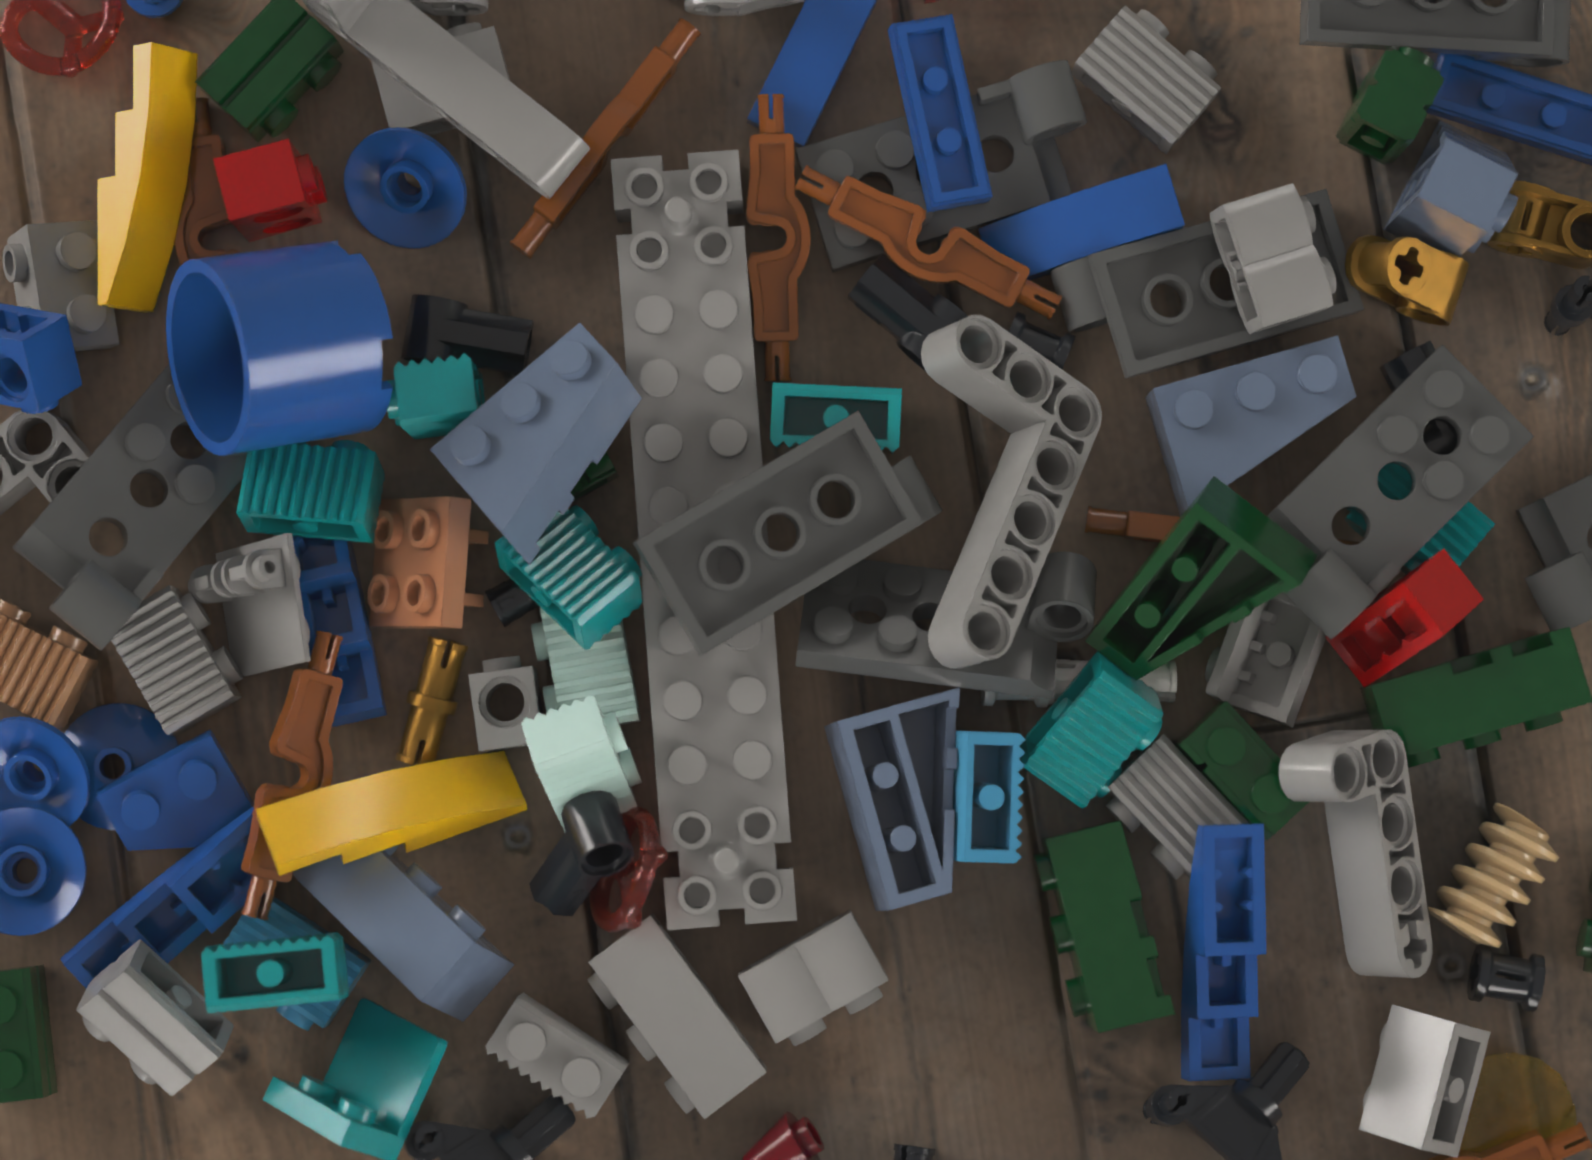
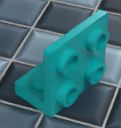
(370, 1085)

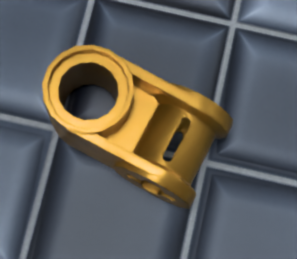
(1545, 226)
(1407, 276)

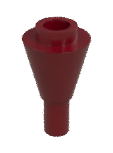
(788, 1141)

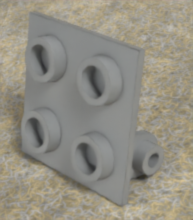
(259, 603)

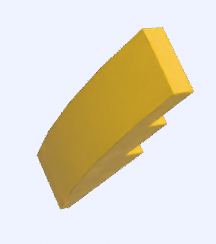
(146, 195)
(390, 809)

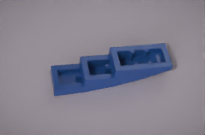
(336, 605)
(175, 907)
(1221, 951)

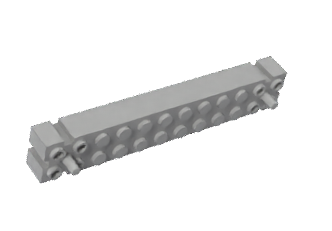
(691, 439)

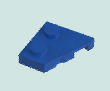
(176, 797)

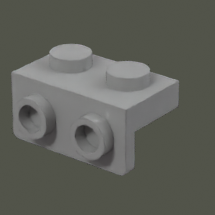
(58, 273)
(1266, 661)

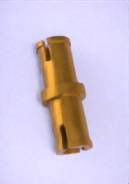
(431, 701)

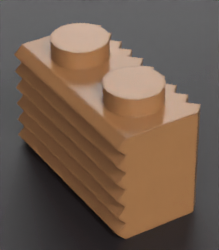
(39, 670)

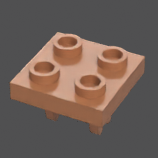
(422, 563)

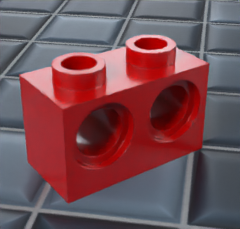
(270, 189)
(1406, 618)

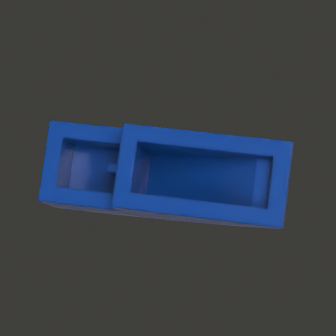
(1088, 221)

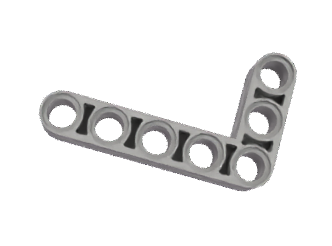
(459, 87)
(1051, 430)

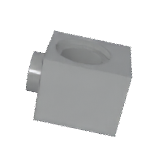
(497, 672)

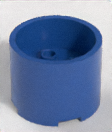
(277, 346)

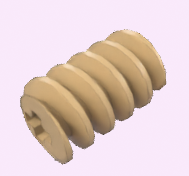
(1495, 877)

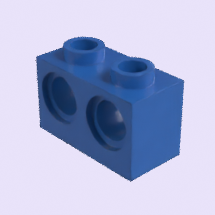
(35, 359)

